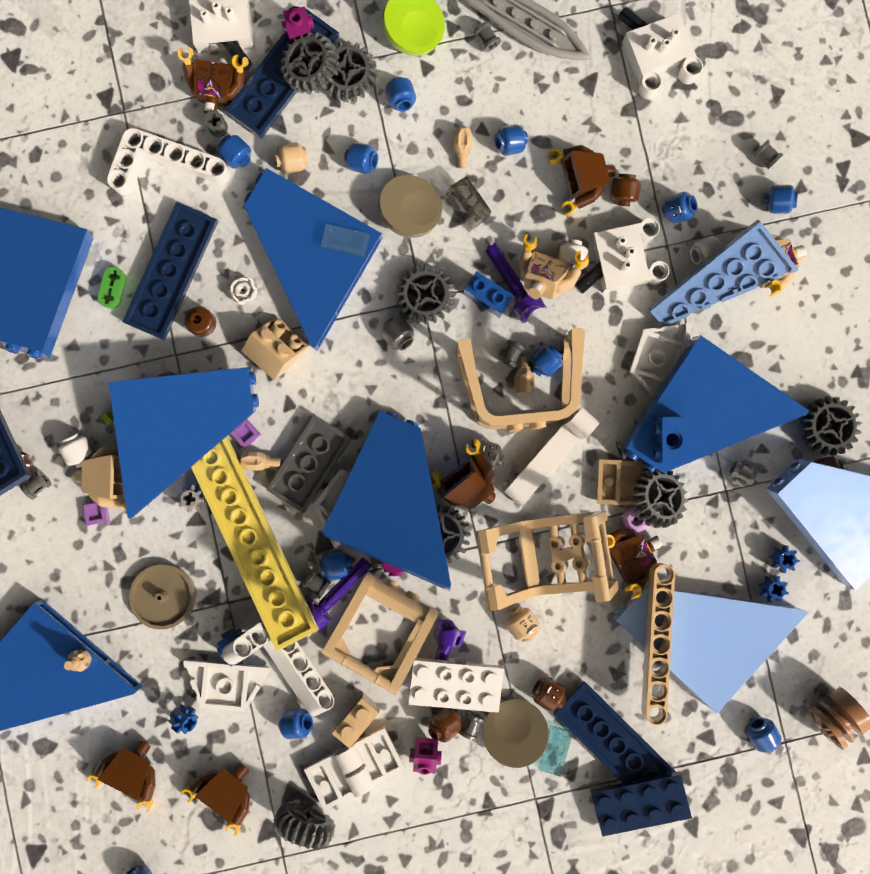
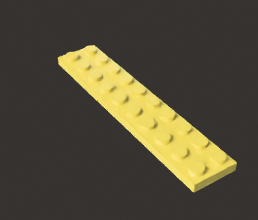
(254, 546)

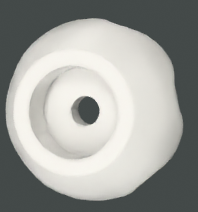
(236, 290)

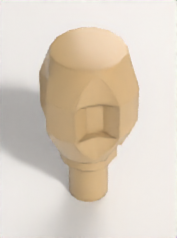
(462, 145)
(524, 379)
(258, 461)
(78, 660)

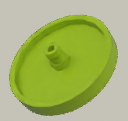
(413, 25)

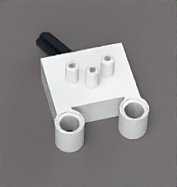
(222, 26)
(658, 49)
(622, 259)

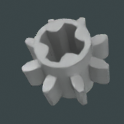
(743, 473)
(186, 502)

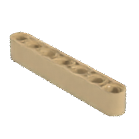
(662, 653)

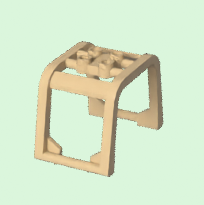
(572, 351)
(595, 532)
(406, 605)

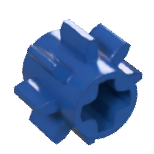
(790, 558)
(767, 587)
(183, 719)

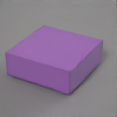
(246, 434)
(95, 514)

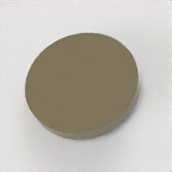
(410, 206)
(162, 596)
(516, 733)

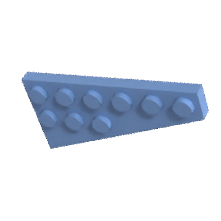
(732, 271)

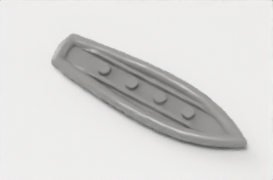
(533, 26)

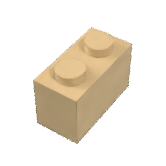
(356, 720)

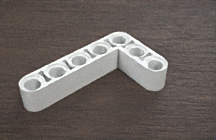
(167, 150)
(575, 427)
(284, 659)

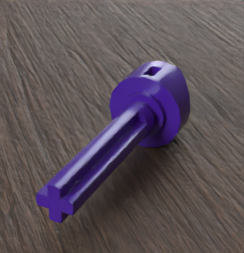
(525, 303)
(320, 609)
(448, 638)

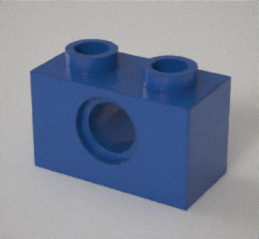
(488, 294)
(680, 430)

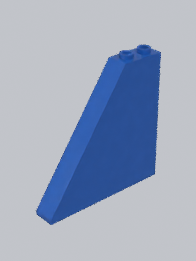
(291, 232)
(37, 279)
(720, 398)
(174, 423)
(391, 504)
(34, 674)

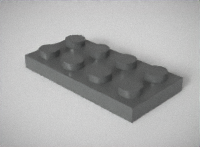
(309, 464)

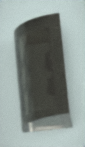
(467, 203)

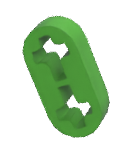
(107, 285)

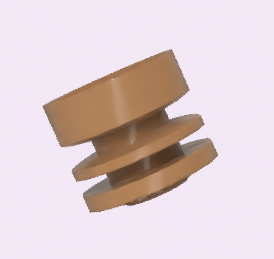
(839, 719)

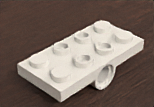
(456, 684)
(354, 769)

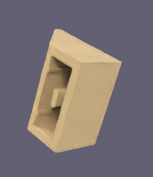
(274, 347)

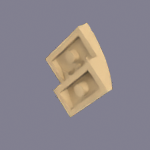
(615, 481)

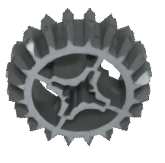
(318, 66)
(364, 74)
(415, 310)
(839, 441)
(666, 501)
(456, 534)
(304, 826)

